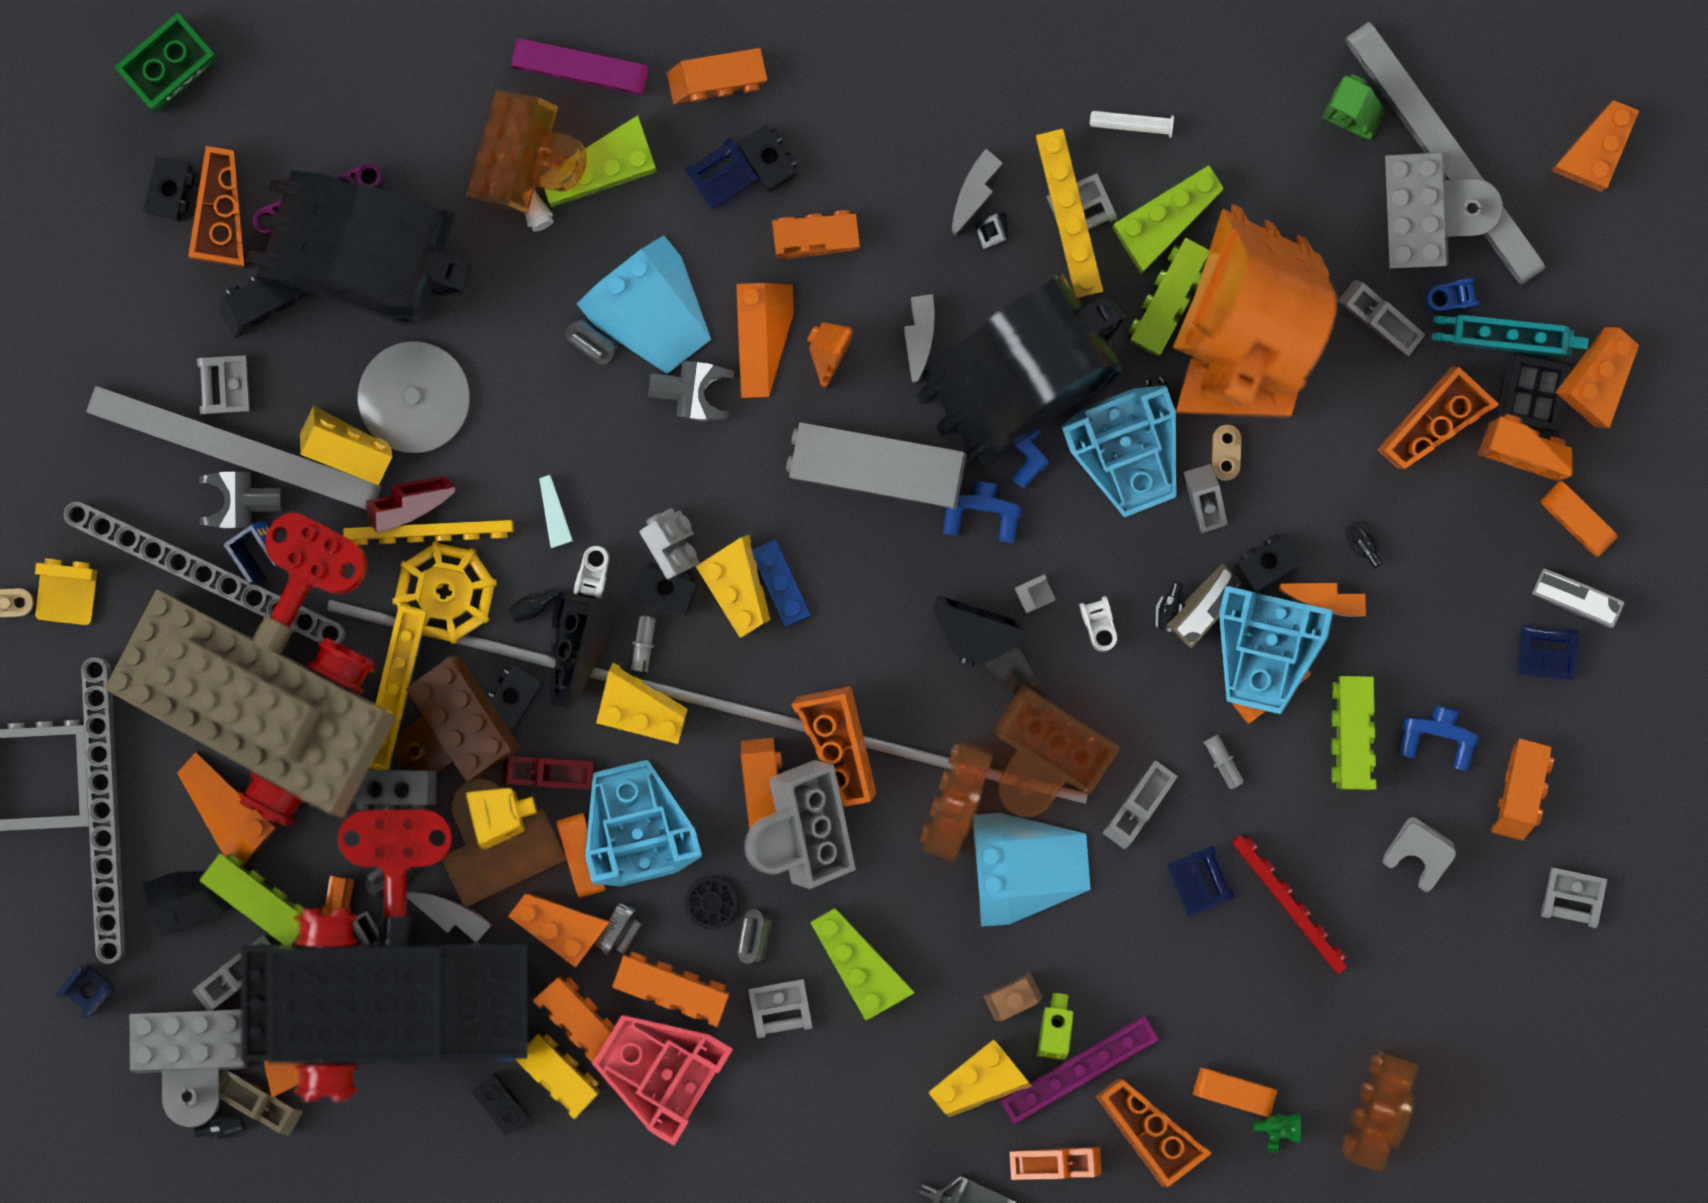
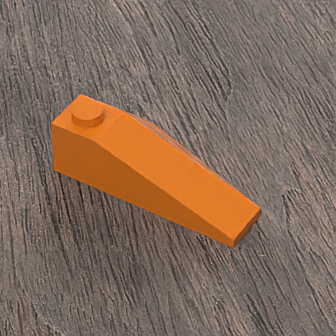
(763, 327)
(217, 800)

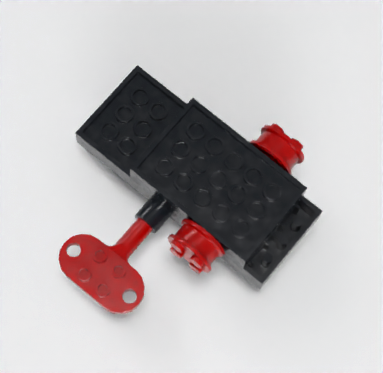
(384, 1001)

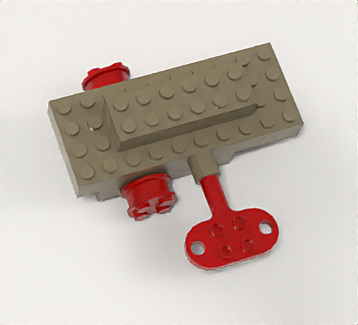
(250, 701)

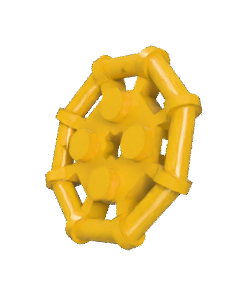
(457, 581)

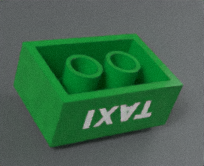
(166, 63)

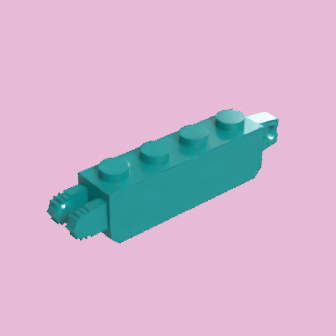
(1510, 336)

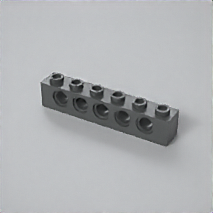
(420, 783)

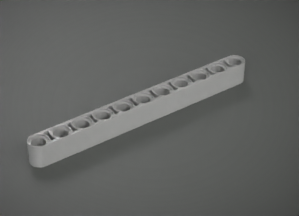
(1435, 137)
(232, 448)
(191, 570)
(96, 823)

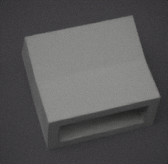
(356, 927)

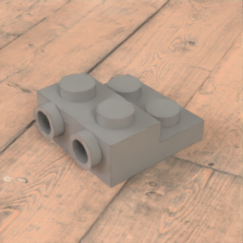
(668, 543)

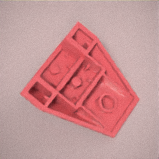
(660, 1071)

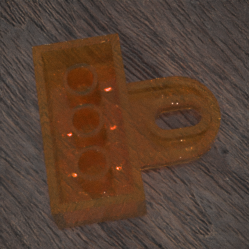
(488, 871)

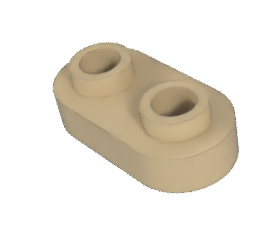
(1226, 452)
(8, 602)

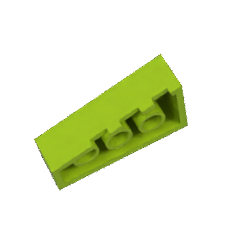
(1170, 298)

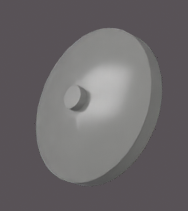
(414, 397)

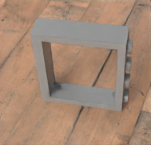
(47, 729)

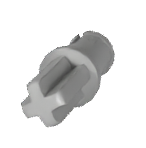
(643, 644)
(1223, 761)

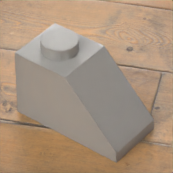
(1206, 498)

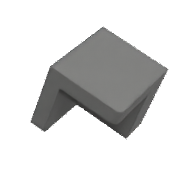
(1034, 594)

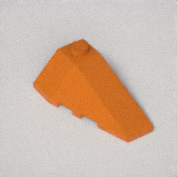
(828, 348)

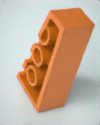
(1194, 401)
(1441, 414)
(576, 1015)

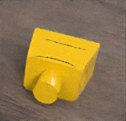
(498, 815)

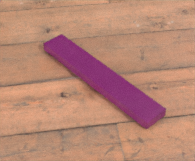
(1079, 1069)

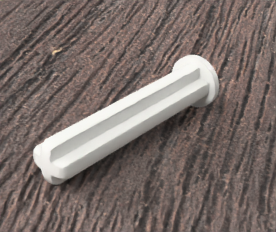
(1132, 122)

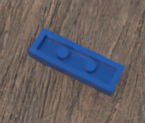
(780, 583)

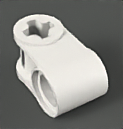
(592, 575)
(1099, 622)

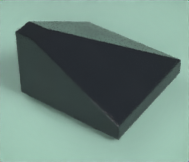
(992, 230)

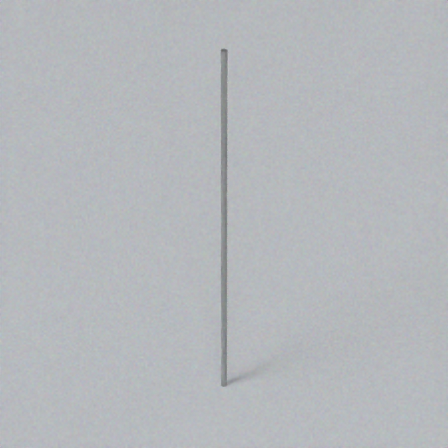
(686, 696)

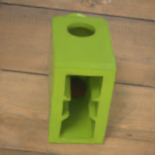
(1055, 1041)

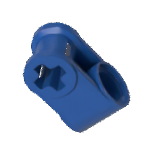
(1457, 296)

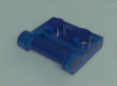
(726, 181)
(1547, 662)
(1191, 884)

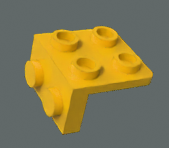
(65, 592)

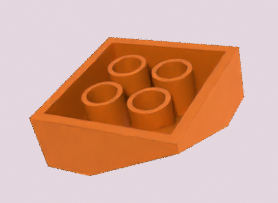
(1523, 448)

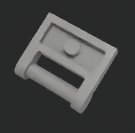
(1092, 194)
(232, 383)
(1577, 888)
(776, 999)

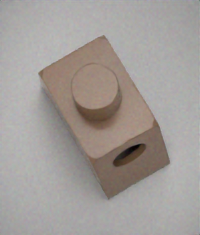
(1013, 997)

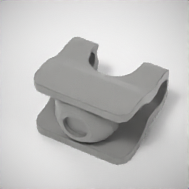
(1427, 844)

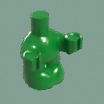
(1280, 1127)

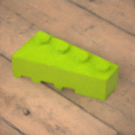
(611, 162)
(1161, 221)
(1353, 733)
(254, 897)
(862, 969)

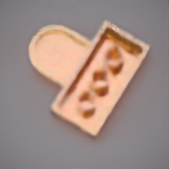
(523, 154)
(1050, 751)
(958, 802)
(1383, 1111)

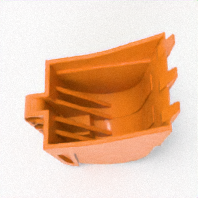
(1257, 311)

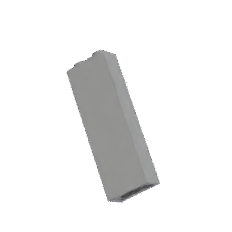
(876, 465)

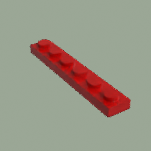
(1297, 912)

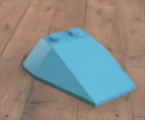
(650, 307)
(1128, 447)
(1268, 646)
(636, 828)
(1026, 866)

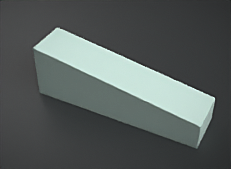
(556, 522)

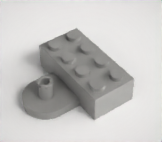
(1430, 209)
(807, 829)
(190, 1054)

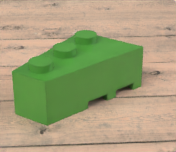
(1355, 107)

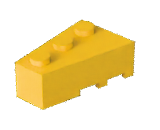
(344, 446)
(736, 586)
(639, 708)
(559, 1074)
(979, 1080)

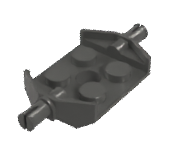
(963, 1191)

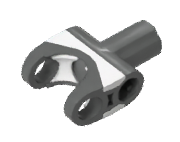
(690, 390)
(240, 500)

